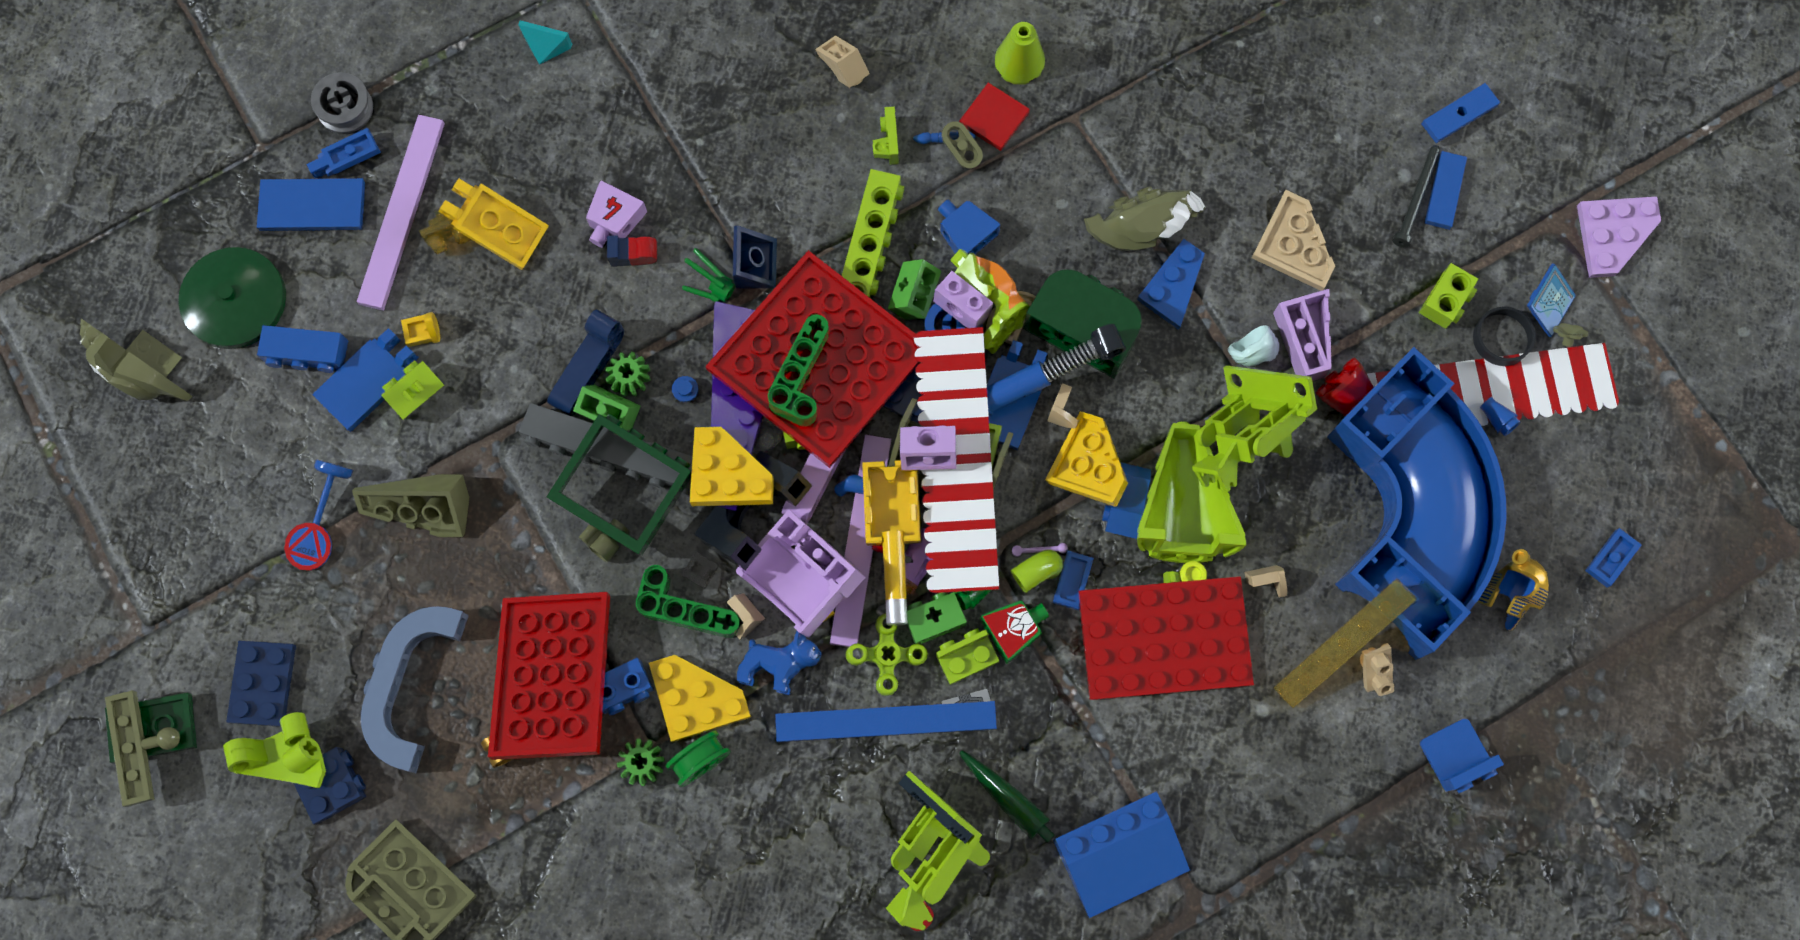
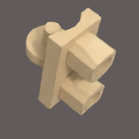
(1378, 669)

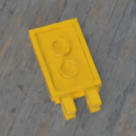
(495, 223)

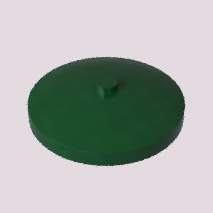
(231, 297)

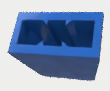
(967, 227)

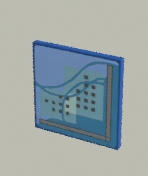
(1551, 300)

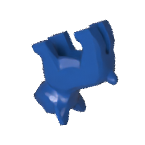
(780, 662)

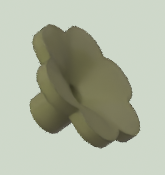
(1570, 333)

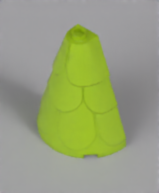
(1181, 515)

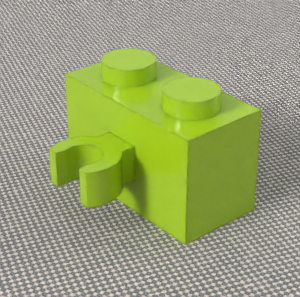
(411, 389)

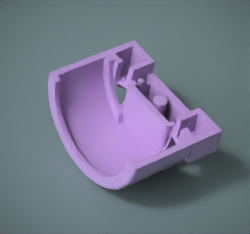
(804, 580)

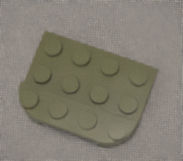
(405, 887)

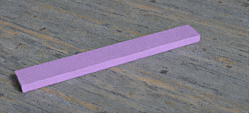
(400, 212)
(850, 610)

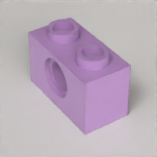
(962, 301)
(928, 447)

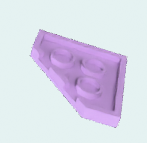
(1615, 231)

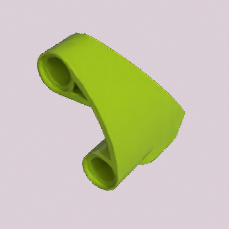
(283, 757)

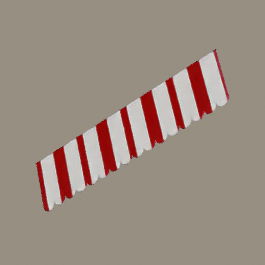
(1536, 384)
(962, 497)

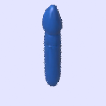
(926, 137)

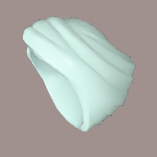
(1255, 347)

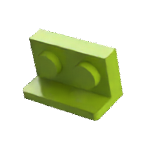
(967, 656)

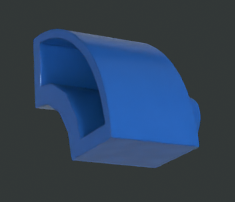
(1128, 513)

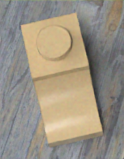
(843, 61)

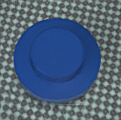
(685, 389)

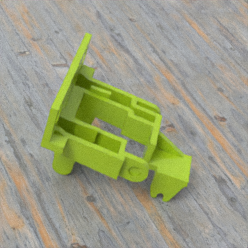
(1241, 411)

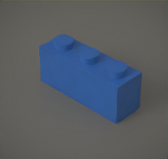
(302, 348)

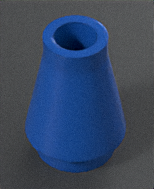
(1500, 417)

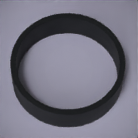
(1517, 315)

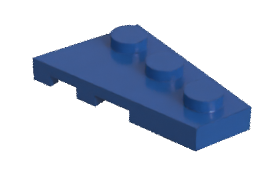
(1173, 284)

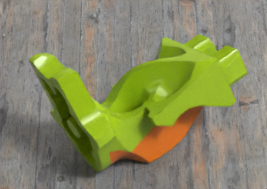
(998, 287)

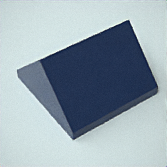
(754, 259)

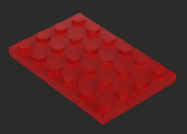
(1165, 638)
(550, 676)

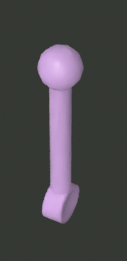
(1017, 550)

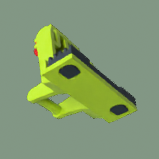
(938, 873)

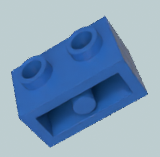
(625, 685)

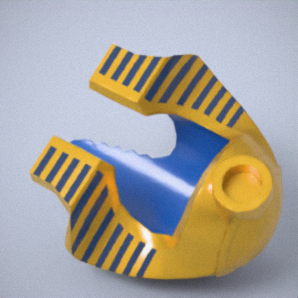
(1522, 582)

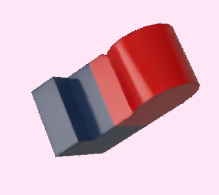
(631, 251)

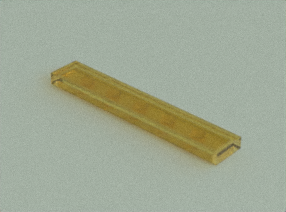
(1345, 642)

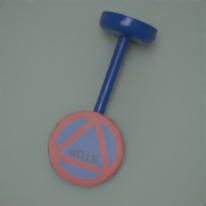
(309, 543)

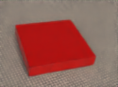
(994, 116)

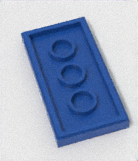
(310, 204)

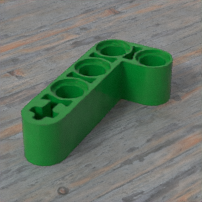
(803, 367)
(690, 608)

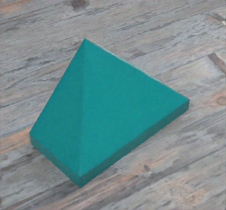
(545, 41)

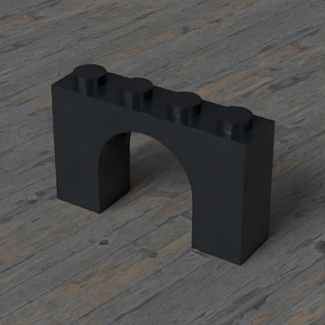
(723, 526)

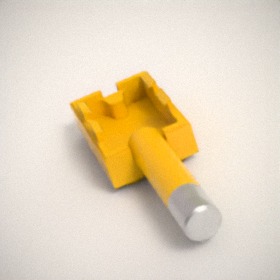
(892, 521)

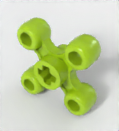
(875, 654)

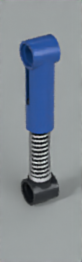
(1104, 344)

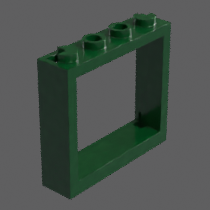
(634, 437)

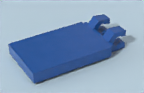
(358, 383)
(1017, 415)

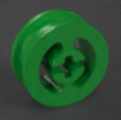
(698, 758)

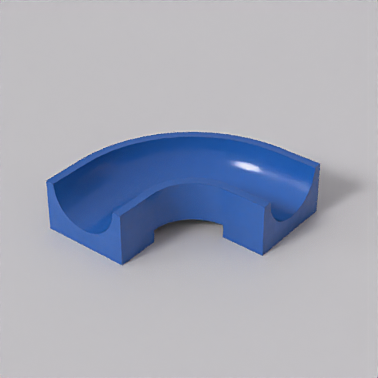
(1437, 496)

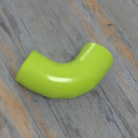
(1037, 569)

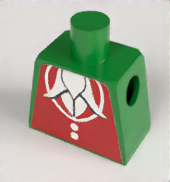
(1014, 627)

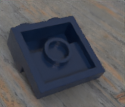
(338, 789)

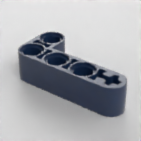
(588, 362)

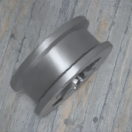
(348, 115)

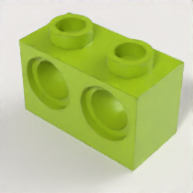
(1446, 294)

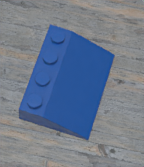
(1122, 854)

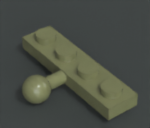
(131, 747)

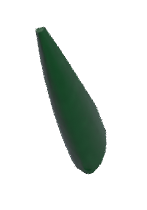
(1011, 801)

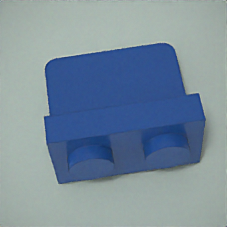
(1459, 756)

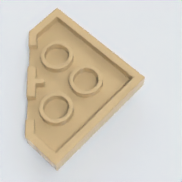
(1296, 243)

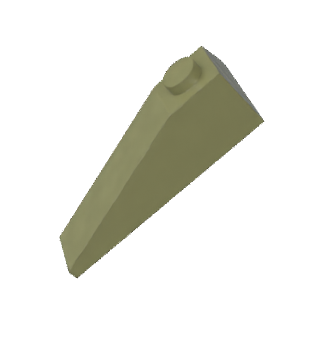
(427, 502)

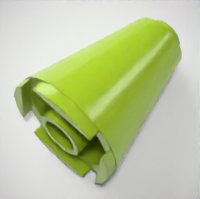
(1020, 55)

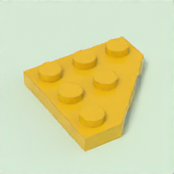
(1089, 463)
(726, 472)
(695, 699)

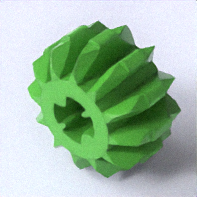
(625, 364)
(633, 755)

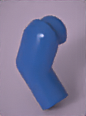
(850, 484)

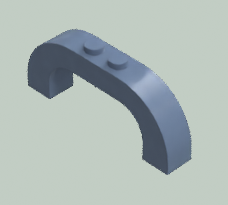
(387, 677)

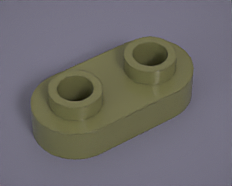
(961, 145)

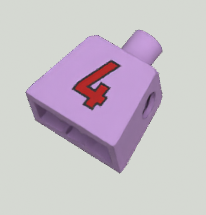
(613, 213)

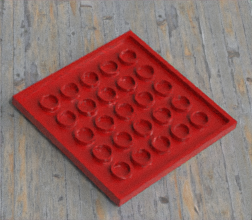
(853, 376)

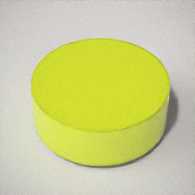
(1192, 571)

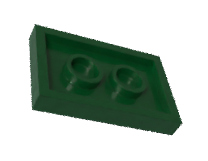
(164, 712)

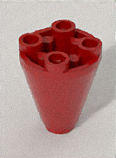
(1345, 388)

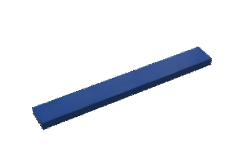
(885, 721)

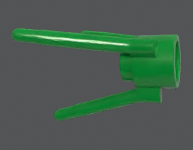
(720, 285)

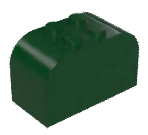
(1074, 307)

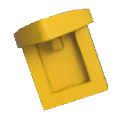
(421, 329)

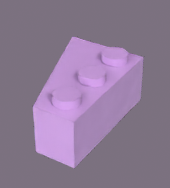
(1306, 333)

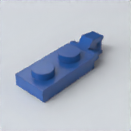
(344, 154)

